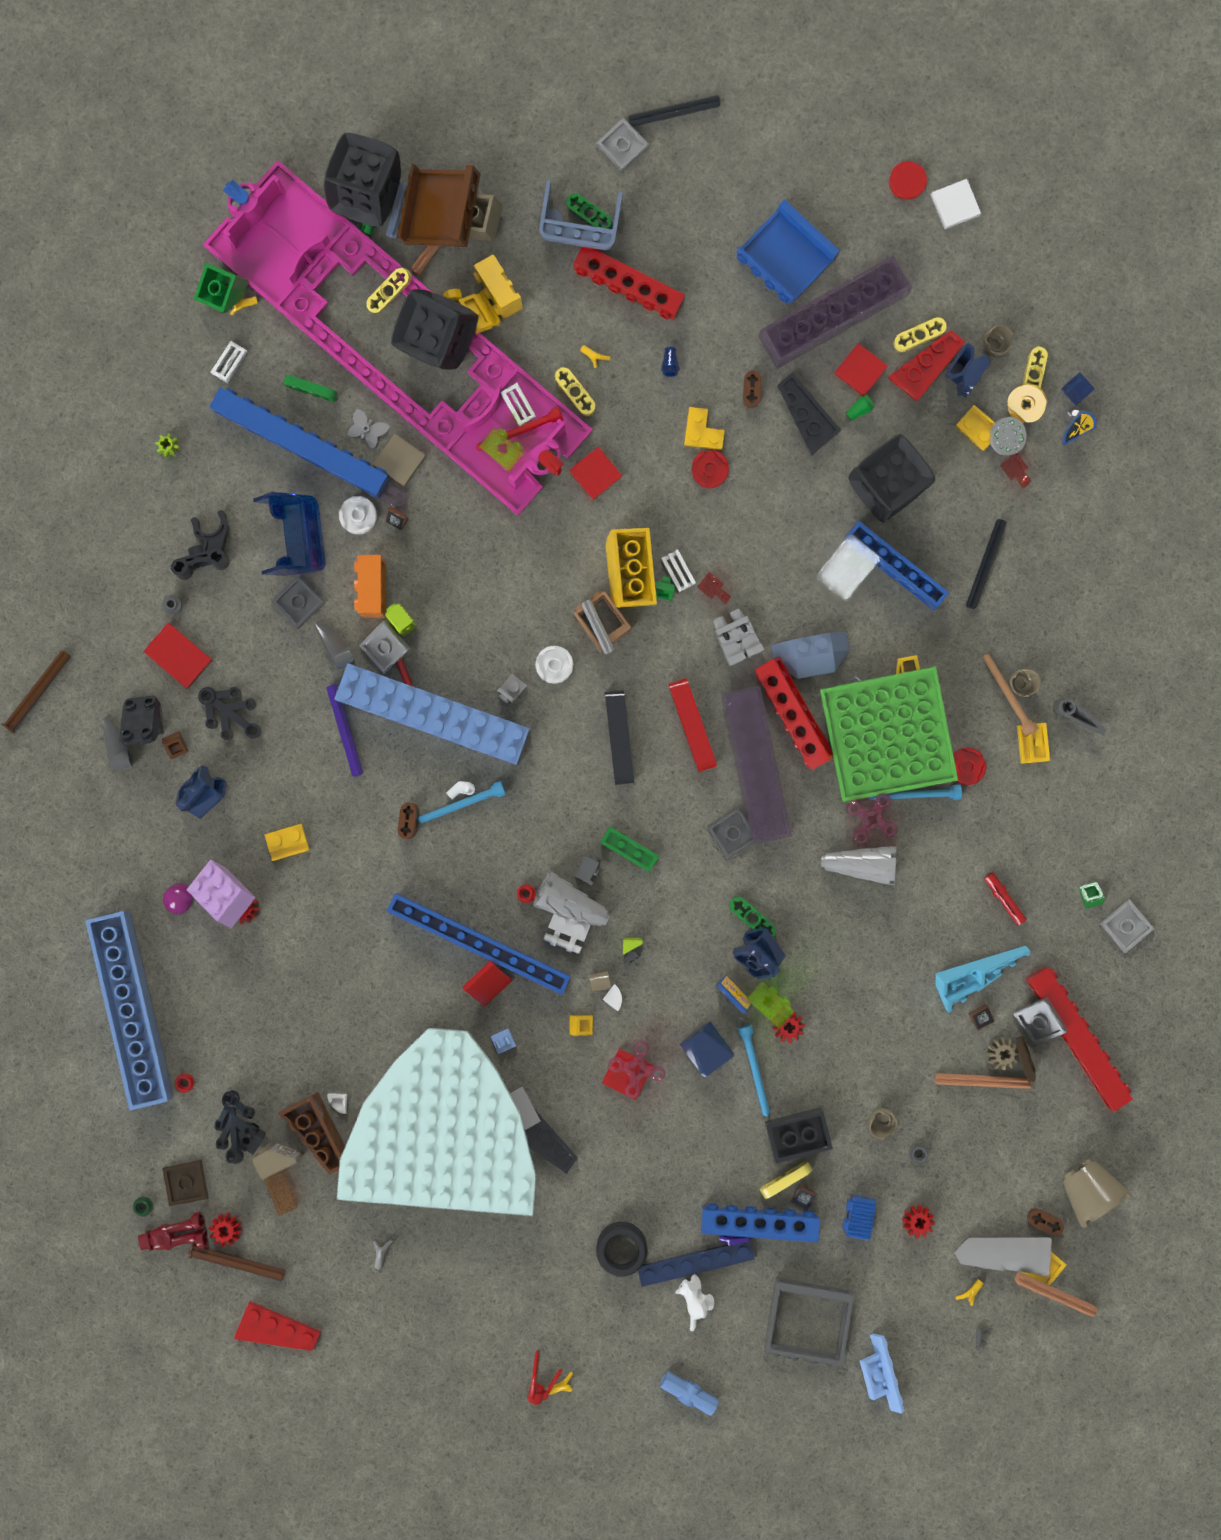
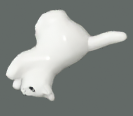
(697, 1302)

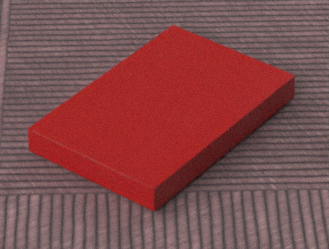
(177, 655)

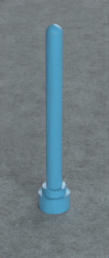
(496, 790)
(953, 792)
(746, 1035)

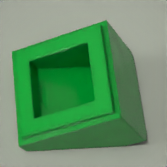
(1091, 895)

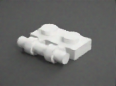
(570, 927)

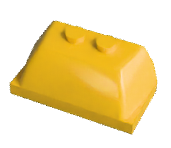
(630, 567)

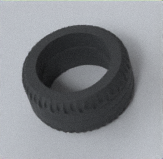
(621, 1269)

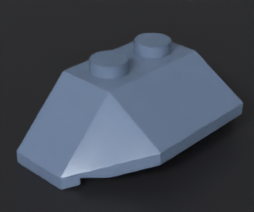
(812, 654)

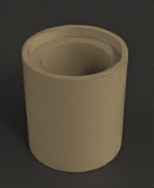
(600, 981)

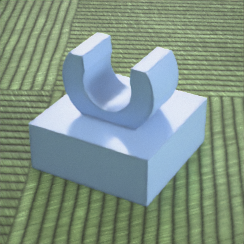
(503, 1041)

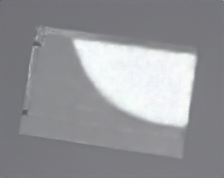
(848, 567)

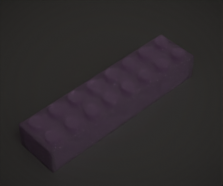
(835, 312)
(755, 764)

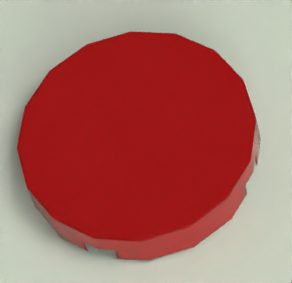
(907, 180)
(704, 469)
(964, 761)

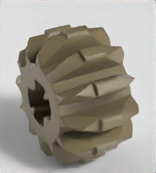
(1005, 1046)

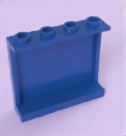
(787, 253)

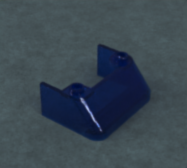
(301, 533)

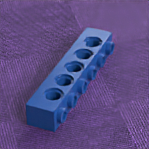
(901, 568)
(808, 1232)

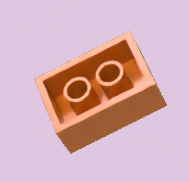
(370, 586)

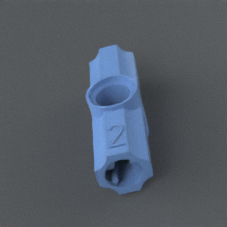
(689, 1393)

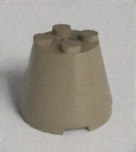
(1093, 1191)

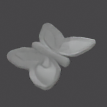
(367, 430)

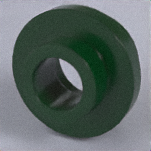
(137, 1209)

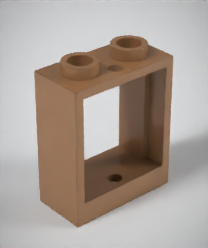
(614, 636)

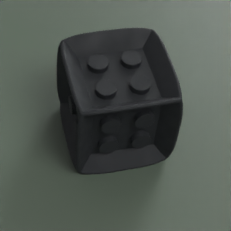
(362, 179)
(434, 329)
(891, 477)

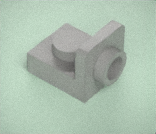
(511, 689)

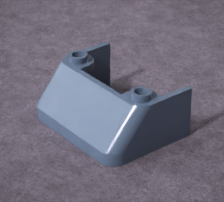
(555, 230)

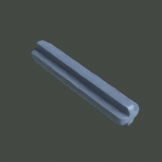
(395, 218)

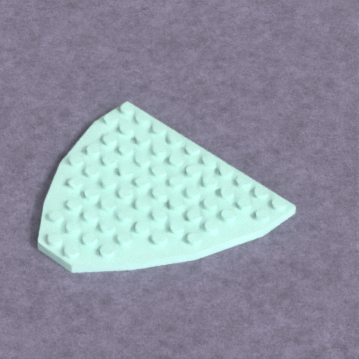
(440, 1134)

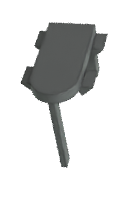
(630, 957)
(979, 1335)

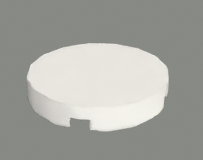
(363, 515)
(554, 664)

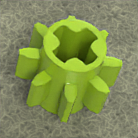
(170, 450)

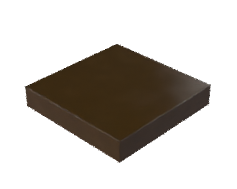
(1026, 1059)
(185, 1183)

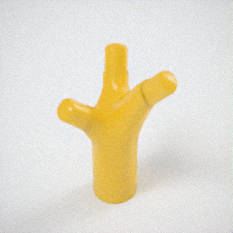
(244, 303)
(593, 355)
(972, 1292)
(562, 1386)

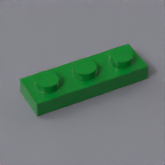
(629, 849)

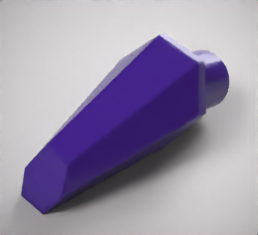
(733, 1240)

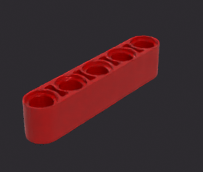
(692, 725)

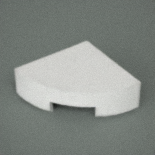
(614, 997)
(338, 1102)

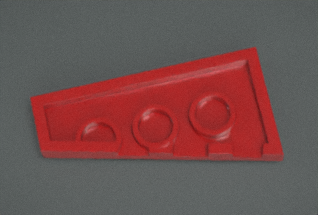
(923, 369)
(272, 1328)

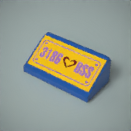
(734, 994)

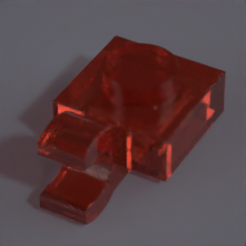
(1015, 468)
(712, 586)

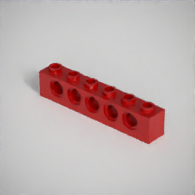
(640, 281)
(804, 716)

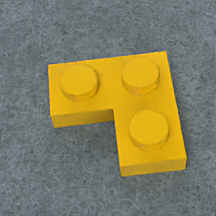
(698, 435)

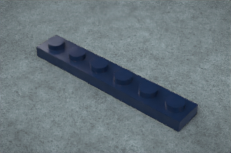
(695, 1263)

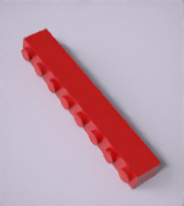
(1080, 1040)

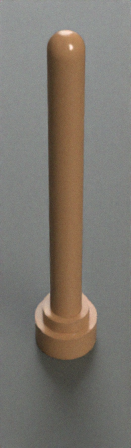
(1028, 726)

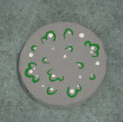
(1008, 436)

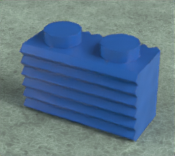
(859, 1217)

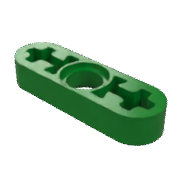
(586, 205)
(309, 387)
(767, 923)

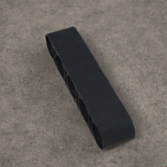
(619, 737)

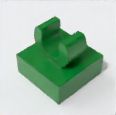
(664, 589)

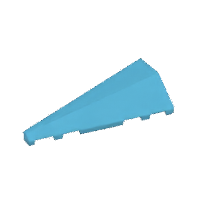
(974, 976)

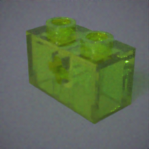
(491, 447)
(778, 1011)

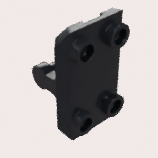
(140, 721)

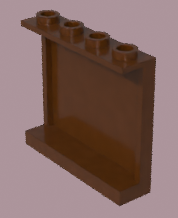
(439, 207)

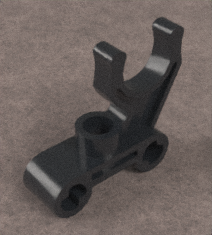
(204, 554)

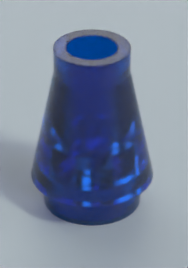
(670, 362)

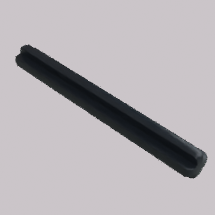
(674, 110)
(986, 563)

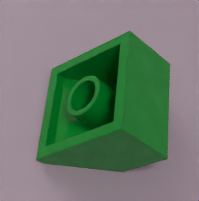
(220, 288)

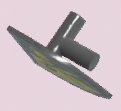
(1079, 424)

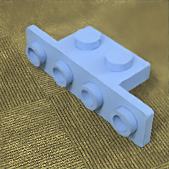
(880, 1374)

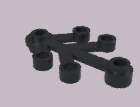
(226, 711)
(231, 1102)

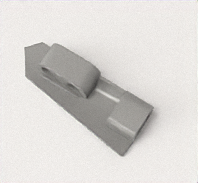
(1004, 1254)

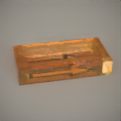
(280, 1193)

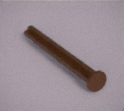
(36, 691)
(236, 1263)

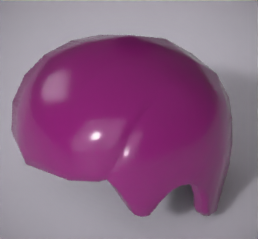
(177, 898)

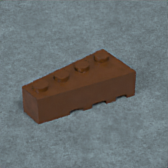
(317, 1131)

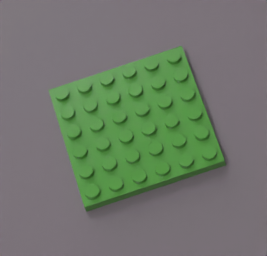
(889, 734)

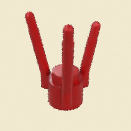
(536, 1391)

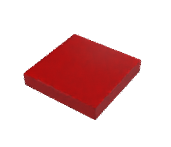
(860, 369)
(595, 473)
(487, 983)
(619, 1080)

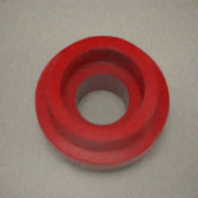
(520, 893)
(179, 1086)

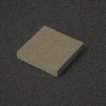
(399, 460)

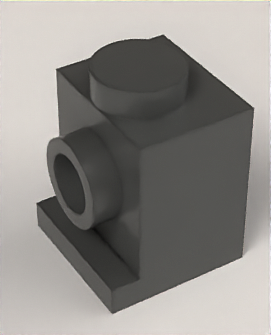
(588, 869)

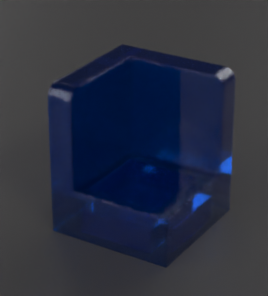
(1077, 388)

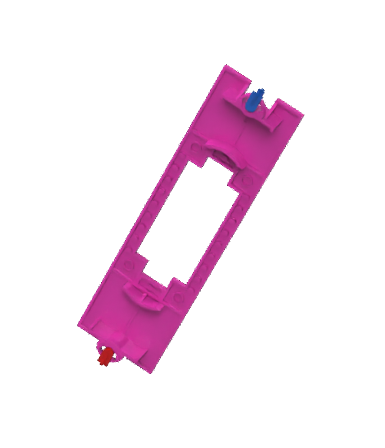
(289, 246)

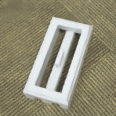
(234, 367)
(524, 400)
(671, 556)

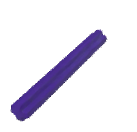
(345, 732)

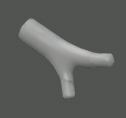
(380, 1252)

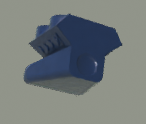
(966, 370)
(200, 792)
(759, 954)
(707, 1049)

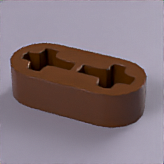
(747, 388)
(412, 823)
(1043, 1225)

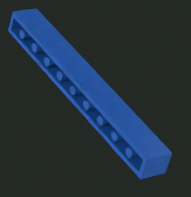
(296, 441)
(478, 943)

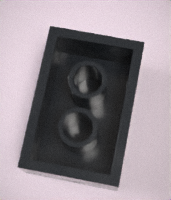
(798, 1135)

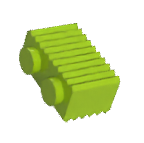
(400, 619)

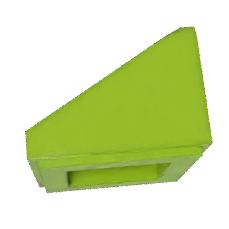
(631, 943)

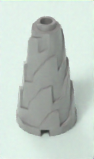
(865, 864)
(564, 899)

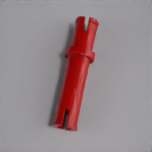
(1000, 892)

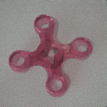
(878, 823)
(635, 1077)

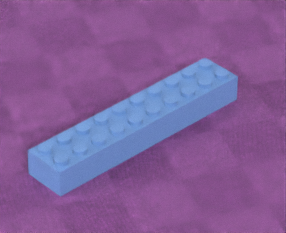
(432, 714)
(129, 1010)

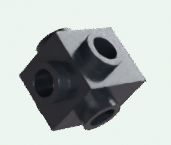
(251, 1144)

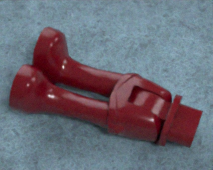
(163, 1238)

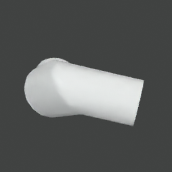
(461, 787)

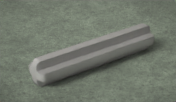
(597, 626)

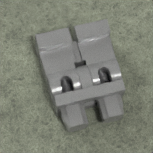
(733, 633)

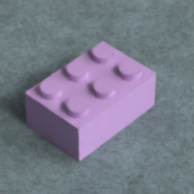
(221, 893)

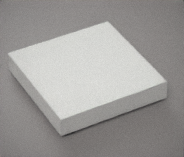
(955, 203)

